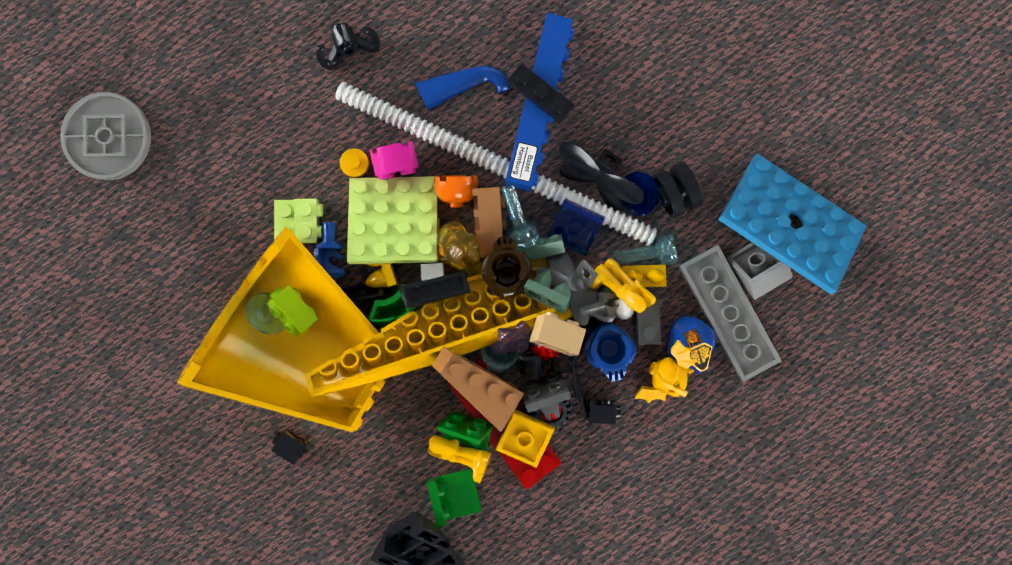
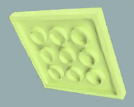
(392, 220)

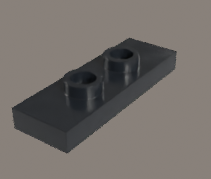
(434, 289)

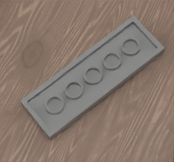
(729, 313)

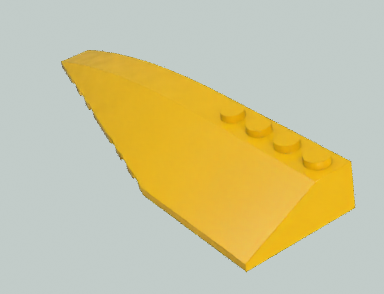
(417, 338)

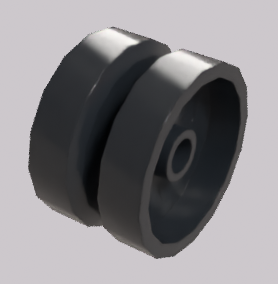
(678, 189)

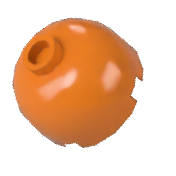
(455, 188)

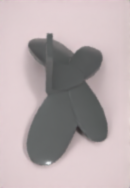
(581, 293)

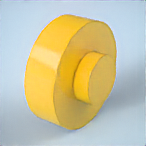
(354, 163)

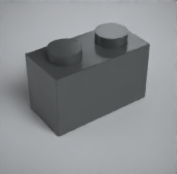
(648, 325)

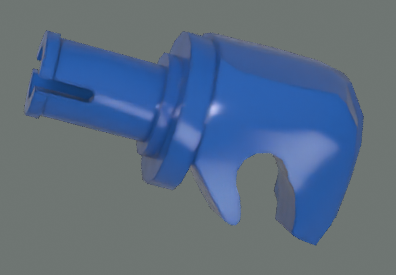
(328, 250)

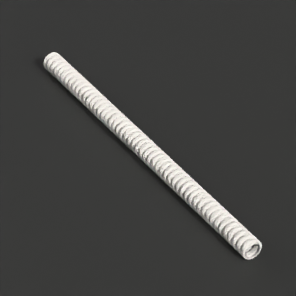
(487, 159)

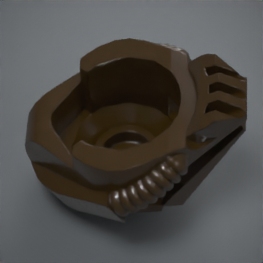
(506, 268)

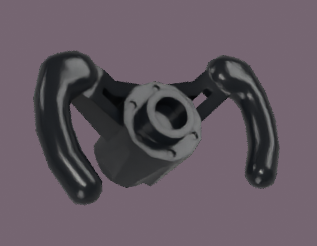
(346, 44)

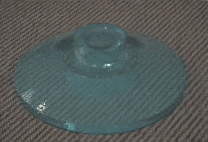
(255, 310)

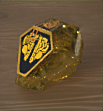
(459, 248)

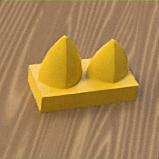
(647, 274)
(382, 277)

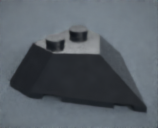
(415, 542)

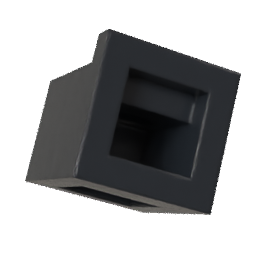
(603, 411)

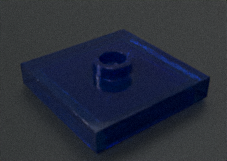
(576, 226)

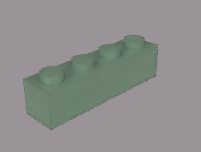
(544, 248)

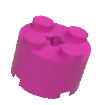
(394, 159)

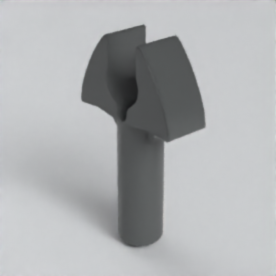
(600, 305)

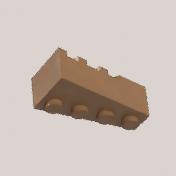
(484, 390)

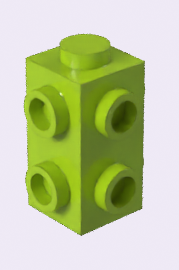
(291, 309)

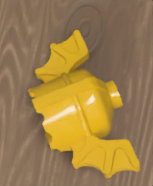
(668, 374)

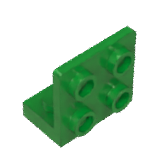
(467, 430)
(453, 496)

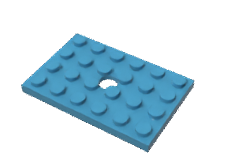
(761, 213)

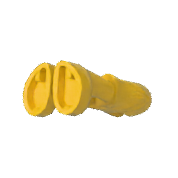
(630, 292)
(451, 451)

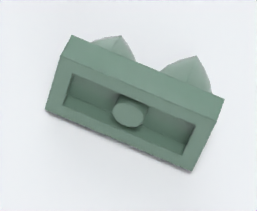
(540, 291)

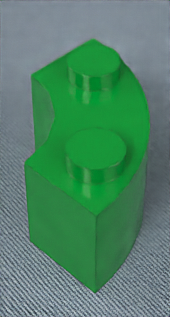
(388, 311)

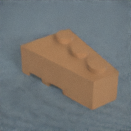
(488, 217)

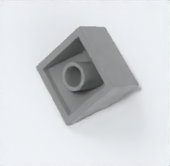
(758, 270)

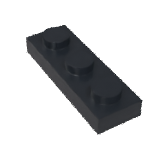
(540, 93)

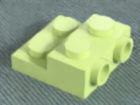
(301, 217)

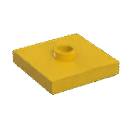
(525, 438)

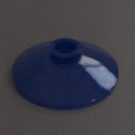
(651, 194)

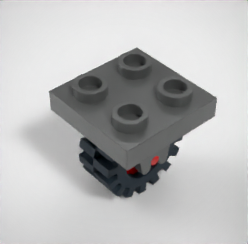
(548, 399)

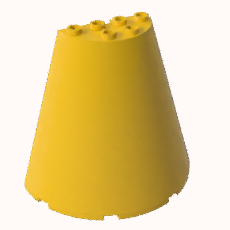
(272, 368)

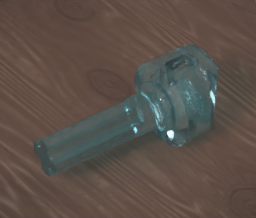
(520, 230)
(664, 250)

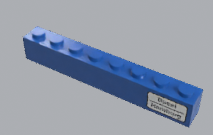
(533, 121)

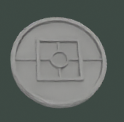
(105, 136)

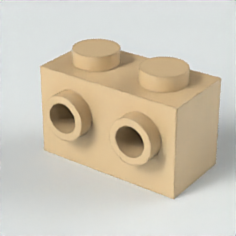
(558, 334)

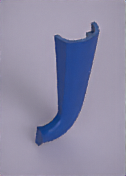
(443, 87)

